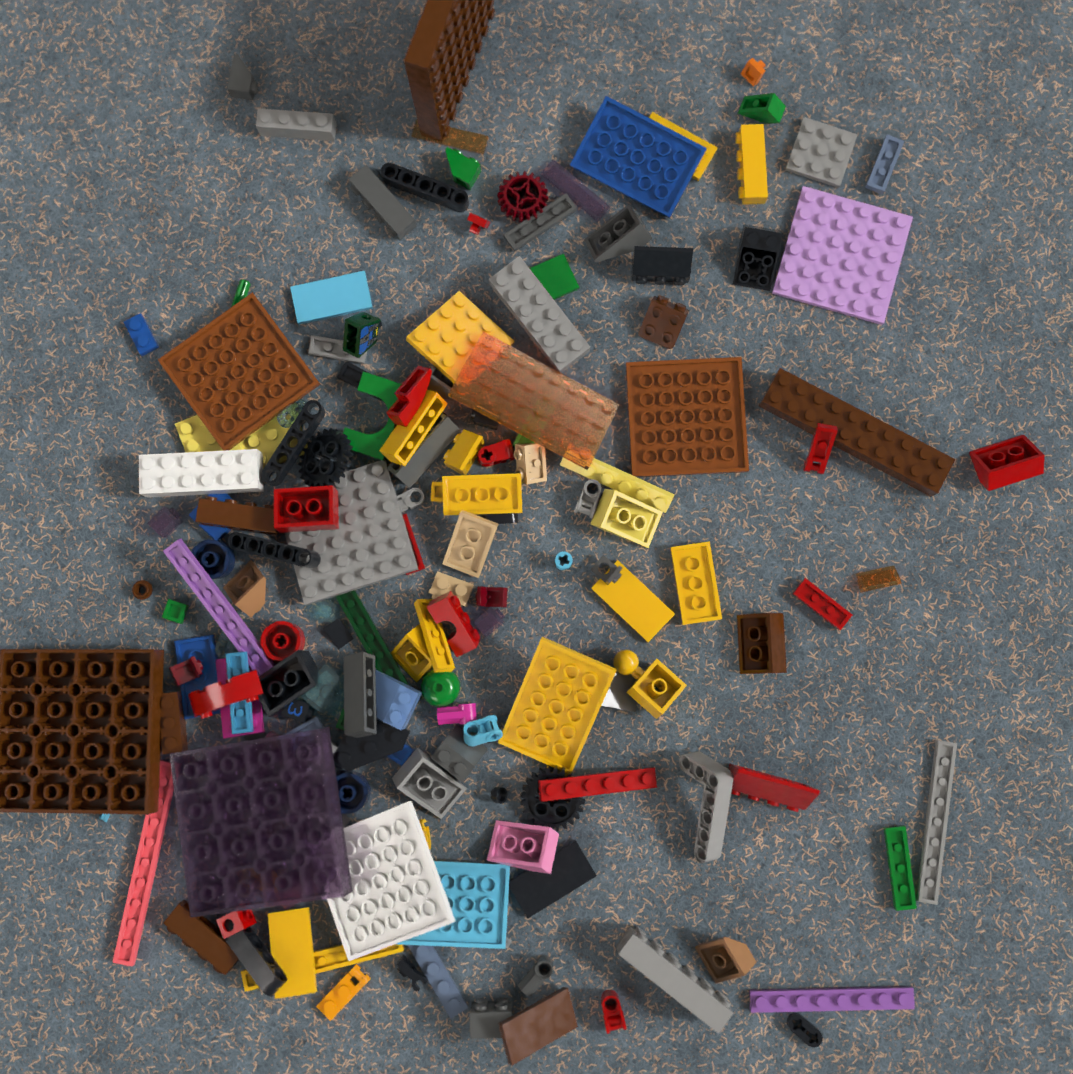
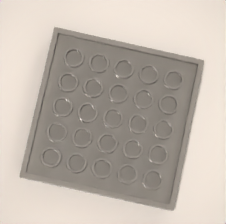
(369, 541)

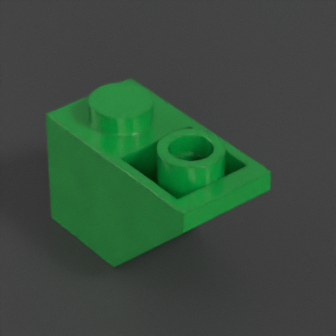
(463, 169)

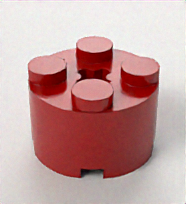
(282, 630)

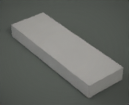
(332, 349)

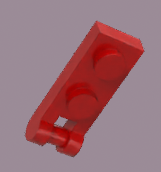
(820, 448)

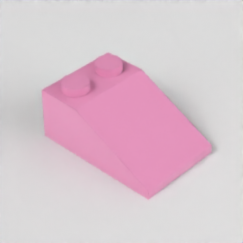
(523, 846)

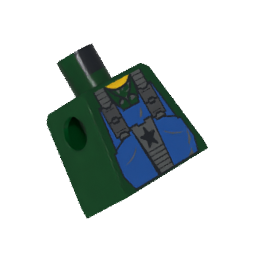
(360, 333)

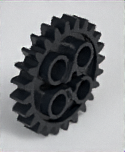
(327, 446)
(551, 815)

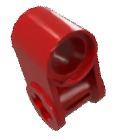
(499, 453)
(613, 1014)

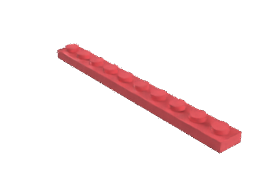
(144, 872)

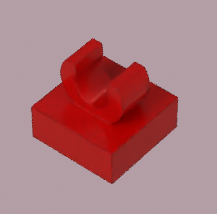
(478, 222)

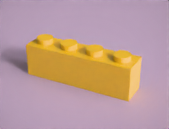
(752, 164)
(405, 440)

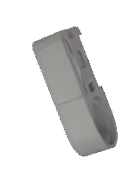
(405, 502)

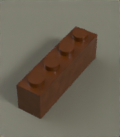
(236, 516)
(202, 937)

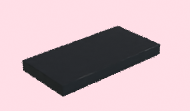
(538, 890)

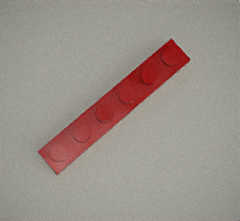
(597, 784)

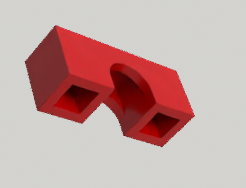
(448, 609)

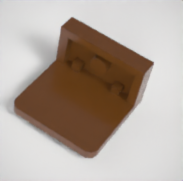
(663, 321)

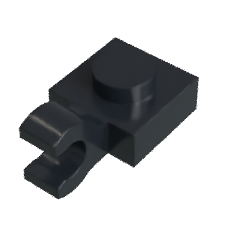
(408, 969)

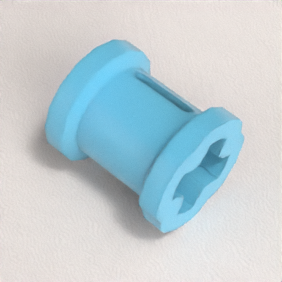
(561, 555)

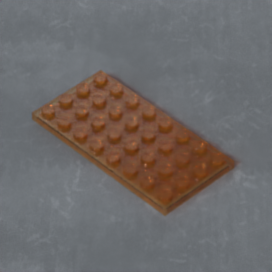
(534, 400)

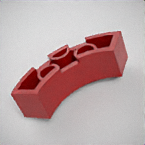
(216, 696)

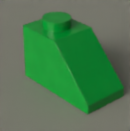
(762, 108)

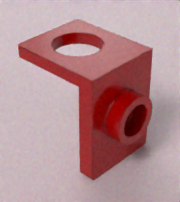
(241, 920)

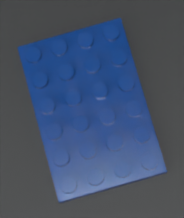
(638, 157)

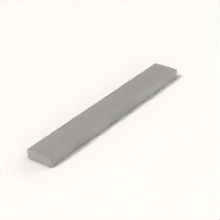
(936, 822)

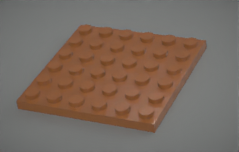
(238, 372)
(687, 417)

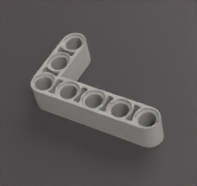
(714, 804)

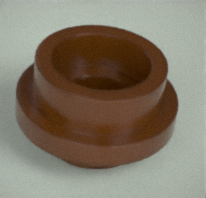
(136, 590)

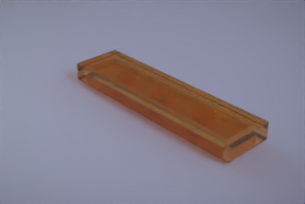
(457, 138)

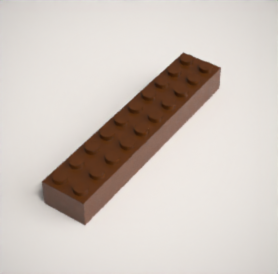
(858, 433)

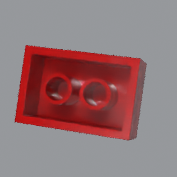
(306, 509)

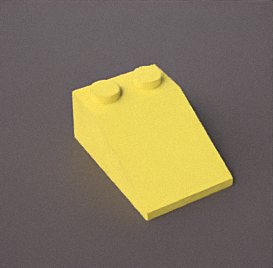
(626, 517)

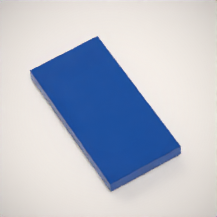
(204, 650)

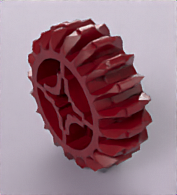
(509, 188)

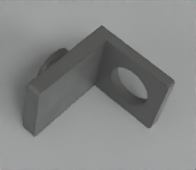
(614, 573)

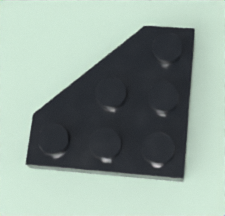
(361, 751)

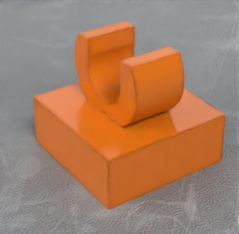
(753, 71)

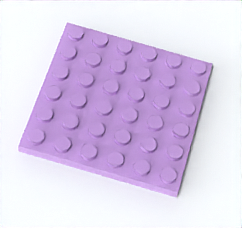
(842, 255)

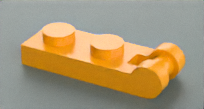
(342, 992)

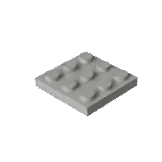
(821, 152)

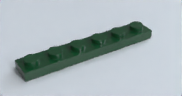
(369, 635)

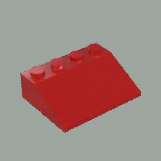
(772, 788)

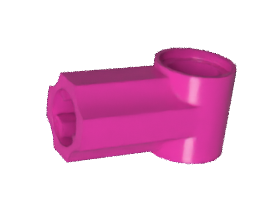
(457, 714)

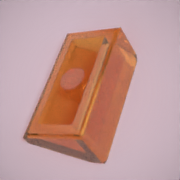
(878, 579)

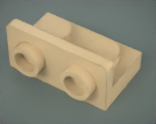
(530, 462)
(445, 583)

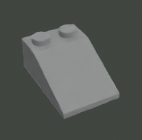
(428, 783)

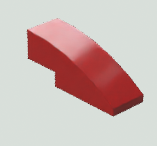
(410, 396)

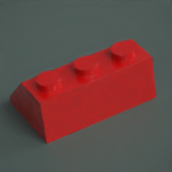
(1007, 462)

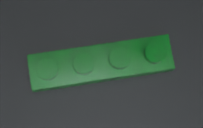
(900, 868)

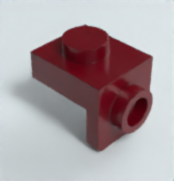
(491, 596)
(186, 671)

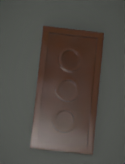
(537, 1025)

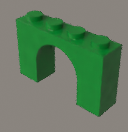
(371, 443)

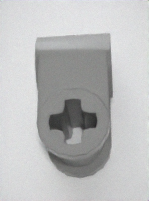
(588, 500)

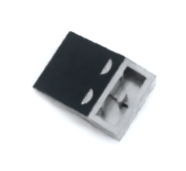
(757, 257)

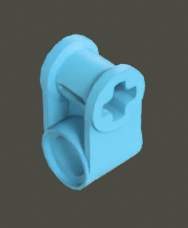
(484, 729)

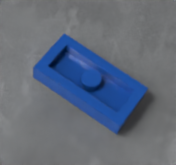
(141, 334)

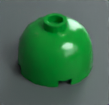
(440, 688)

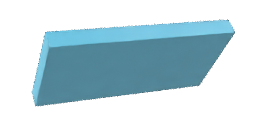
(331, 297)

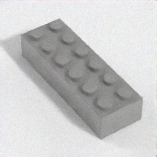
(539, 315)
(675, 979)

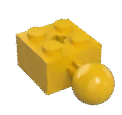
(643, 689)

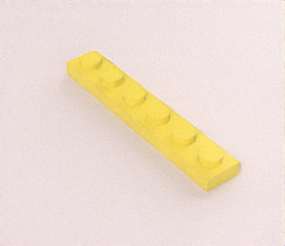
(624, 483)

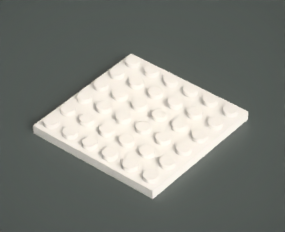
(392, 884)

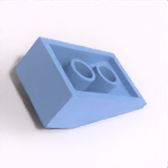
(395, 700)

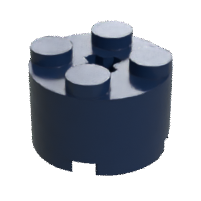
(223, 556)
(360, 791)

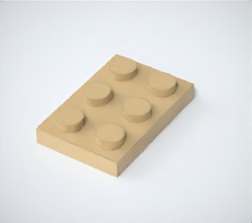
(470, 543)

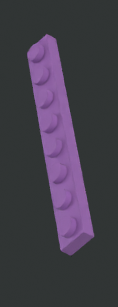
(218, 606)
(831, 999)

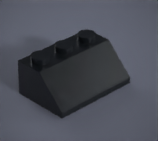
(661, 265)
(288, 681)

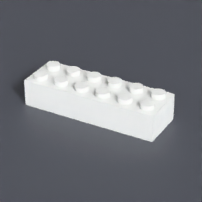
(201, 473)

